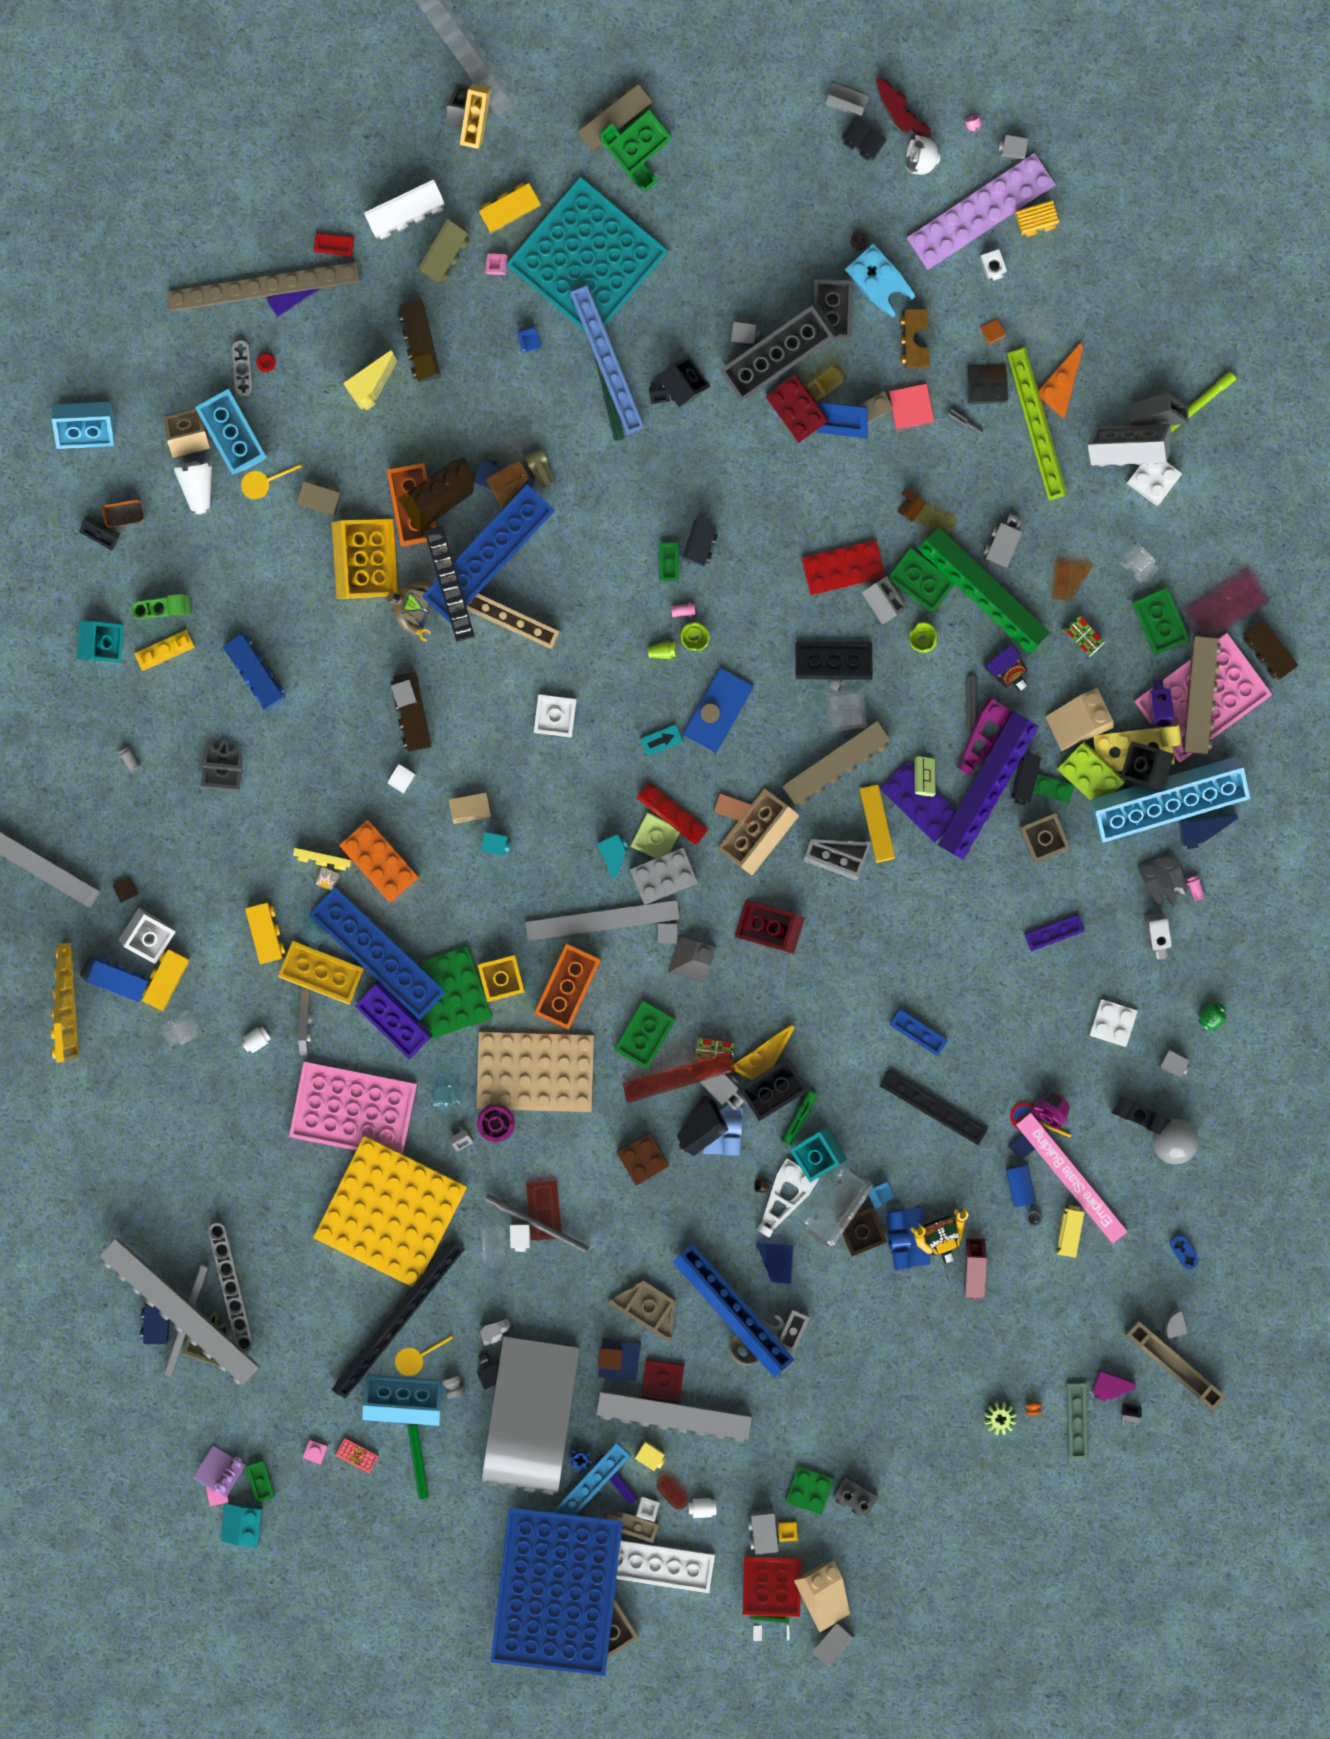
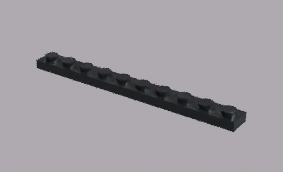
(398, 1319)

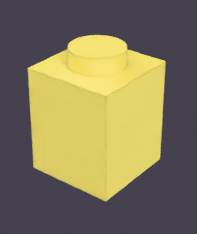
(650, 1456)

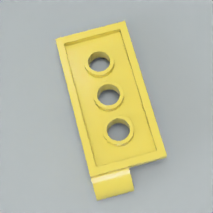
(1164, 736)

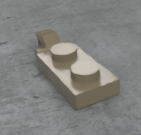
(635, 1526)

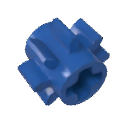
(576, 1455)

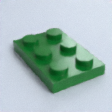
(921, 580)
(1160, 621)
(645, 1035)

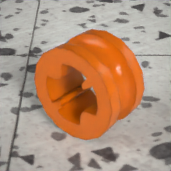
(1033, 1409)

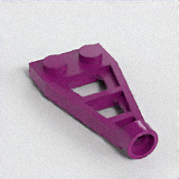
(992, 712)

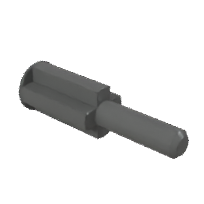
(962, 419)

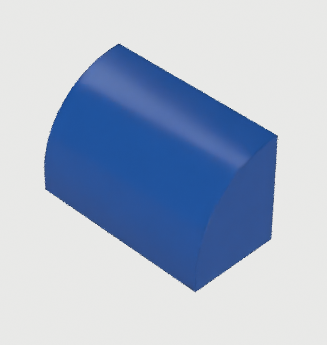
(1020, 1185)

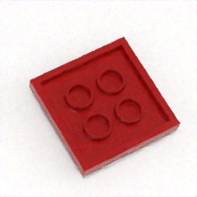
(771, 1587)

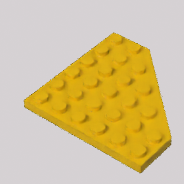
(64, 1011)

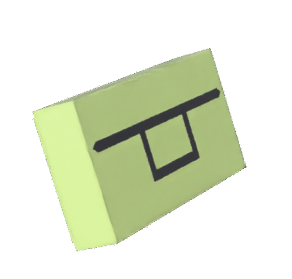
(925, 776)

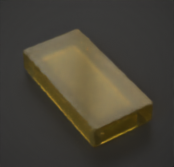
(933, 519)

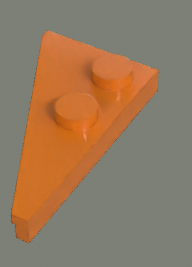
(1058, 388)

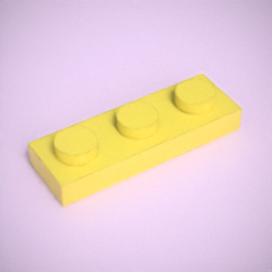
(322, 859)

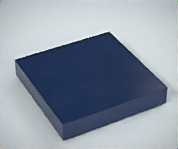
(629, 1361)

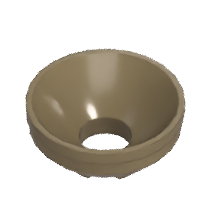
(734, 1343)

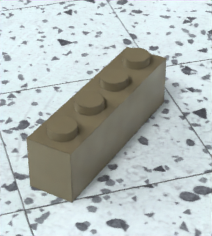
(620, 113)

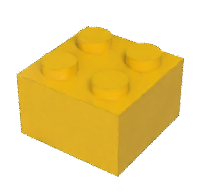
(501, 978)

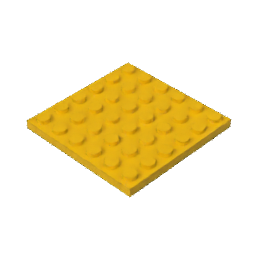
(390, 1211)

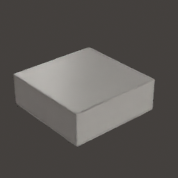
(667, 933)

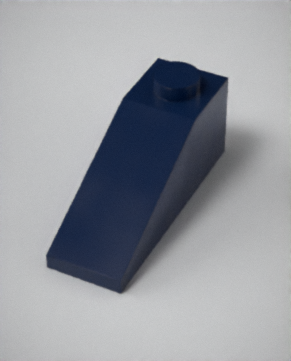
(1200, 831)

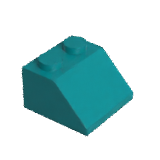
(100, 641)
(613, 853)
(818, 1154)
(241, 1525)

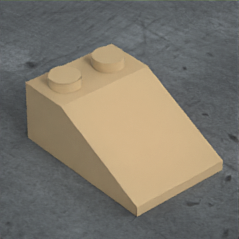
(1080, 719)
(824, 1594)

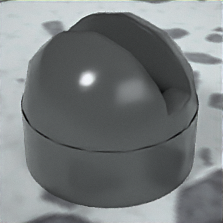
(1030, 1218)

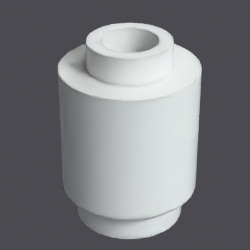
(255, 1039)
(702, 1507)

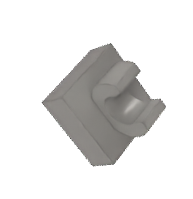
(461, 1139)

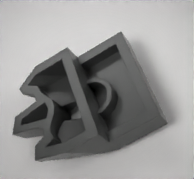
(222, 768)
(1163, 879)

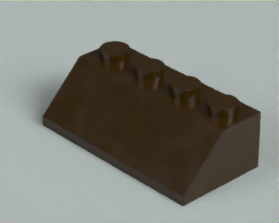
(420, 341)
(438, 493)

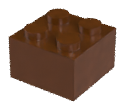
(642, 1158)

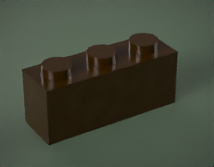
(1269, 650)

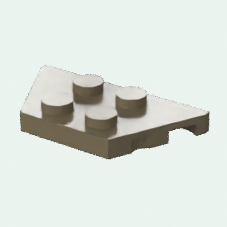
(647, 1307)

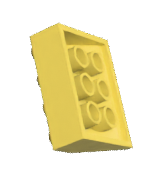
(369, 382)

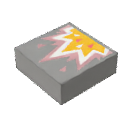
(327, 879)

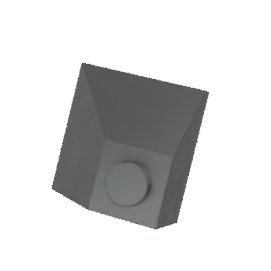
(692, 959)

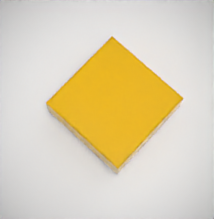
(787, 1531)

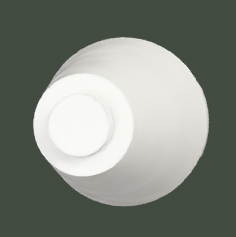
(195, 484)

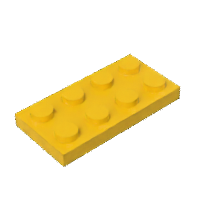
(321, 972)

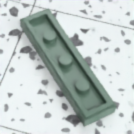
(1077, 1420)

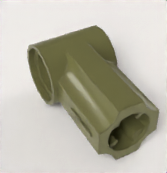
(538, 464)

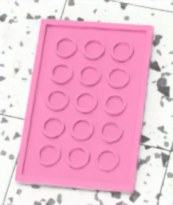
(1236, 695)
(345, 1105)

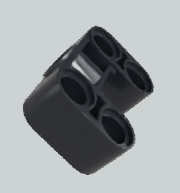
(1151, 1120)

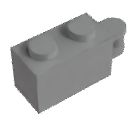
(1004, 542)
(723, 1088)

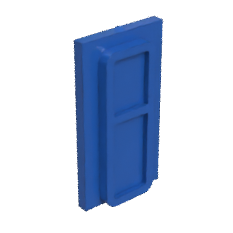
(845, 420)

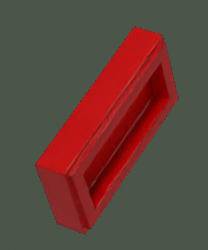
(333, 244)

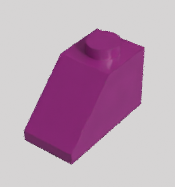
(1111, 1386)

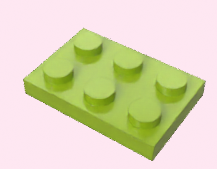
(1090, 773)

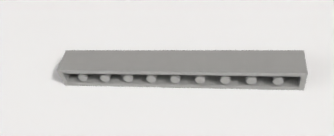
(179, 1311)

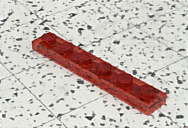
(678, 1077)

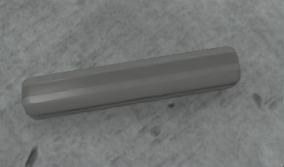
(971, 701)

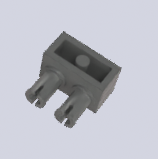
(855, 1496)

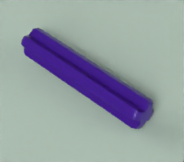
(621, 1486)

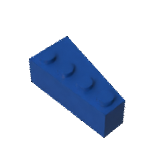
(254, 672)

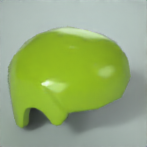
(693, 630)
(926, 643)

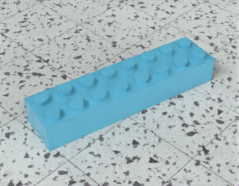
(1182, 797)

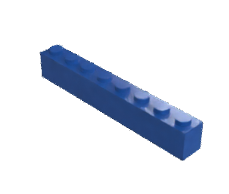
(733, 1310)

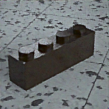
(413, 717)

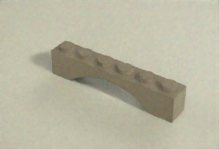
(1174, 1364)

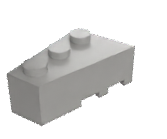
(838, 856)

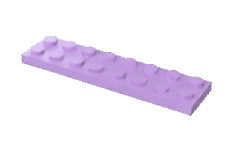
(980, 211)

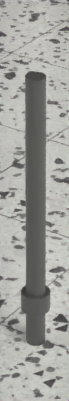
(502, 1206)

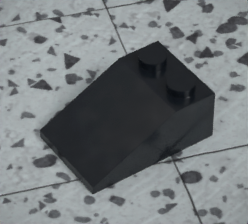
(699, 544)

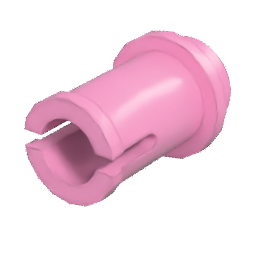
(683, 610)
(1195, 887)

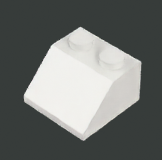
(146, 935)

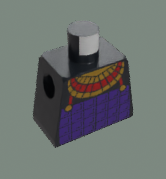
(1008, 668)

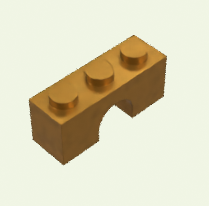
(914, 356)

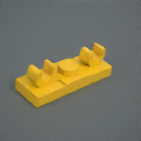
(164, 650)

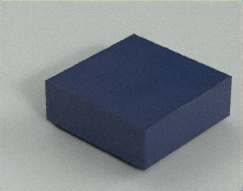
(1021, 1147)

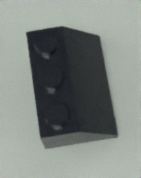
(773, 1089)

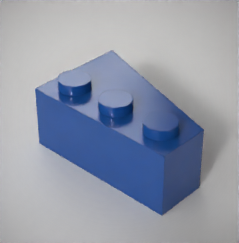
(114, 978)

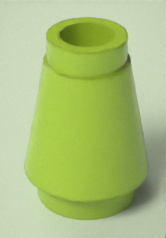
(663, 650)

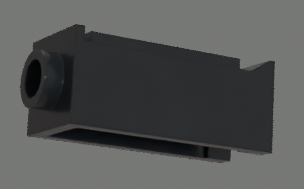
(1025, 779)

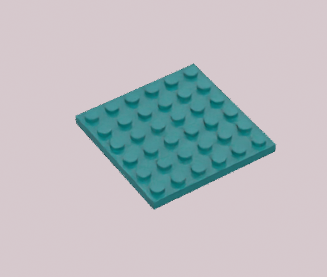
(590, 245)

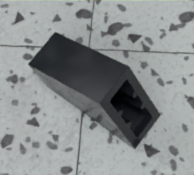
(702, 1127)

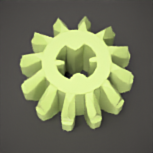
(1005, 1413)

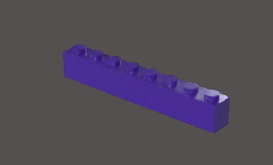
(988, 785)

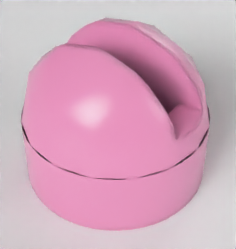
(973, 122)

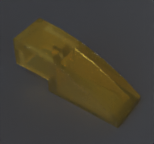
(826, 382)

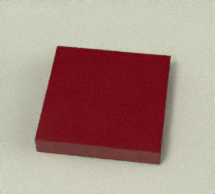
(662, 1380)

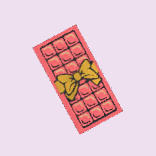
(357, 1455)

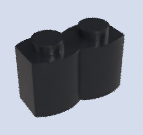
(863, 139)

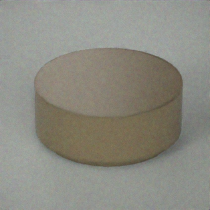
(710, 713)

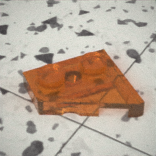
(507, 482)
(1068, 579)

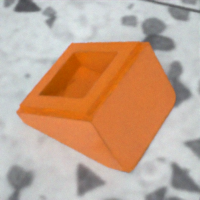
(993, 331)

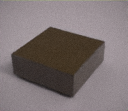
(125, 889)

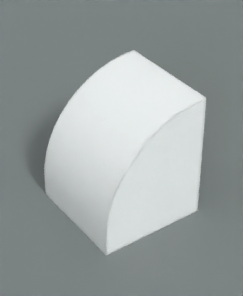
(401, 778)

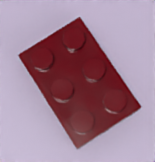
(797, 408)

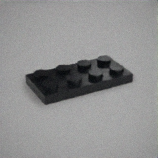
(833, 660)

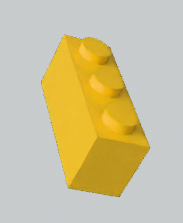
(475, 115)
(509, 207)
(265, 933)
(165, 979)

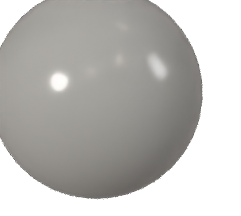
(1176, 1142)

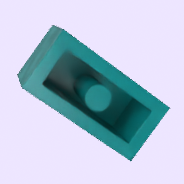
(495, 844)

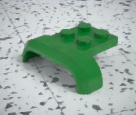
(635, 146)

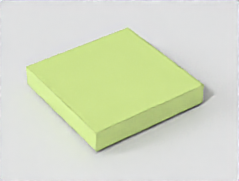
(655, 837)

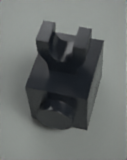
(489, 1372)

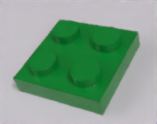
(809, 1490)

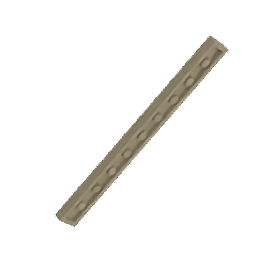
(263, 286)

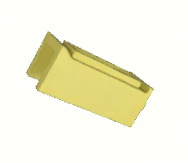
(1070, 1231)

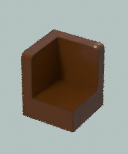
(911, 506)
(610, 1357)

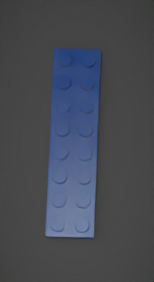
(494, 547)
(377, 953)

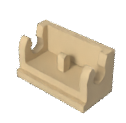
(469, 808)

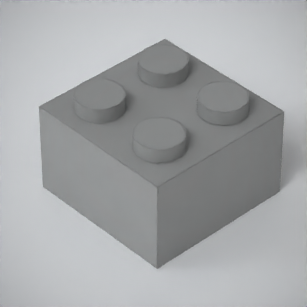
(764, 1531)

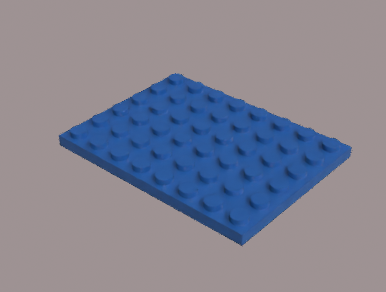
(557, 1591)

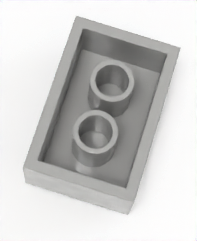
(663, 876)

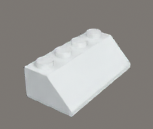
(405, 209)

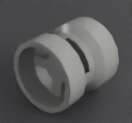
(453, 1386)

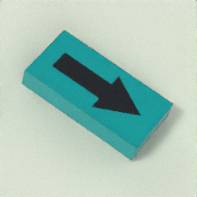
(661, 740)

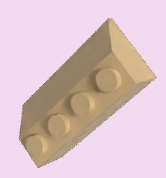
(753, 842)

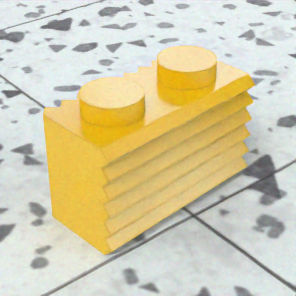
(1037, 218)

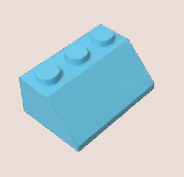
(83, 425)

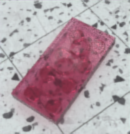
(1227, 605)

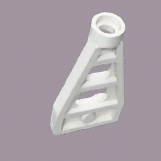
(790, 1173)

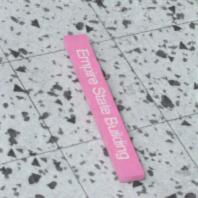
(1071, 1177)

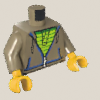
(411, 608)

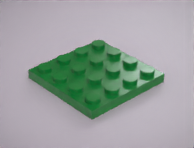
(464, 997)

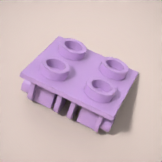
(219, 1471)

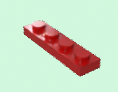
(672, 813)

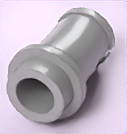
(129, 759)

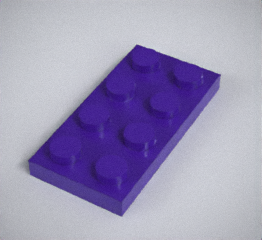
(927, 812)
(393, 1020)

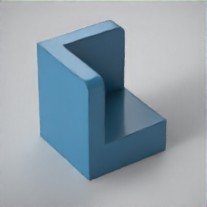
(880, 1194)

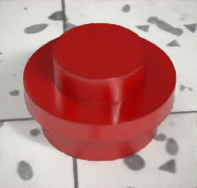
(266, 362)

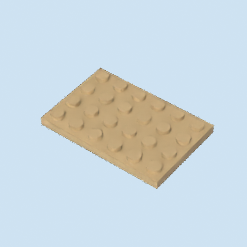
(535, 1071)

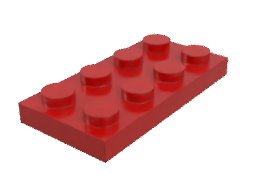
(843, 567)

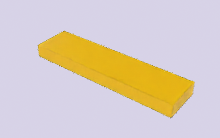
(877, 823)

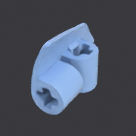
(730, 1141)

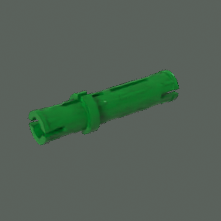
(799, 1117)

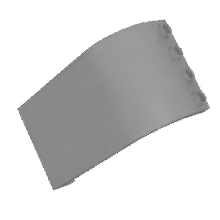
(530, 1415)

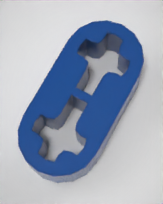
(1180, 1254)

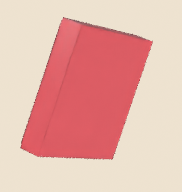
(911, 406)

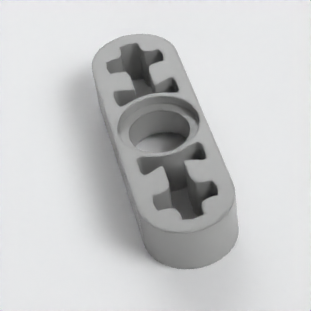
(246, 353)

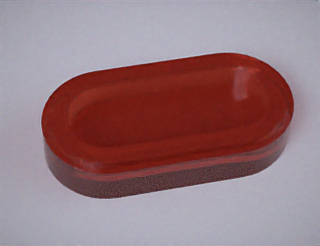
(672, 1492)

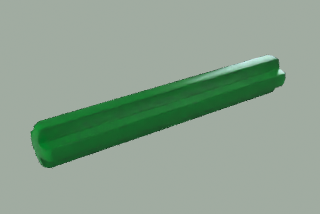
(418, 1463)

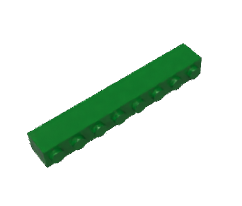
(984, 590)

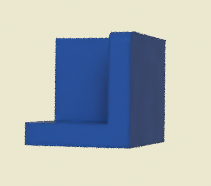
(529, 340)

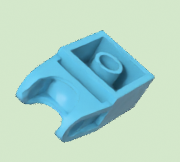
(883, 284)

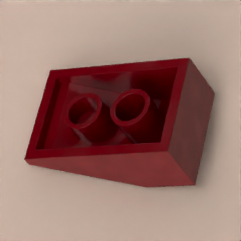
(769, 927)

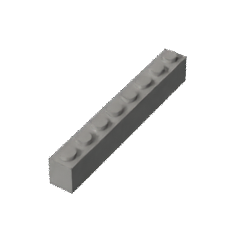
(674, 1415)

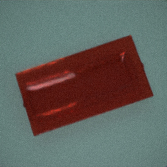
(543, 1206)

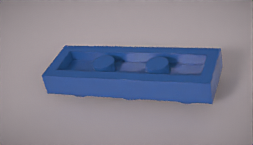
(918, 1032)

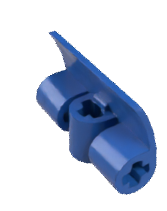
(902, 1239)

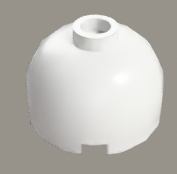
(924, 152)

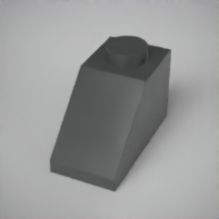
(457, 106)

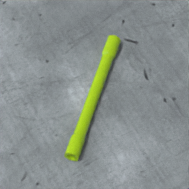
(1219, 386)

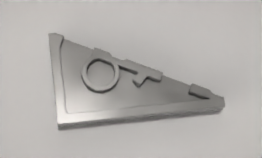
(305, 1019)

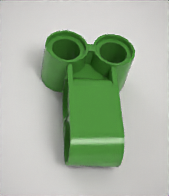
(173, 606)

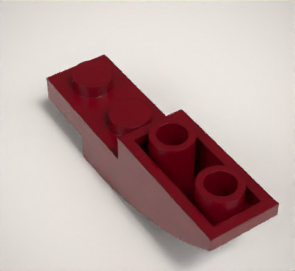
(894, 105)

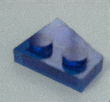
(778, 1261)

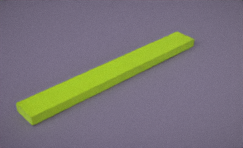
(1037, 423)

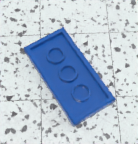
(729, 696)

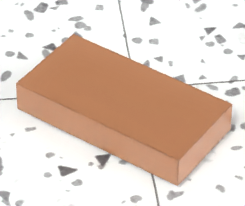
(733, 808)

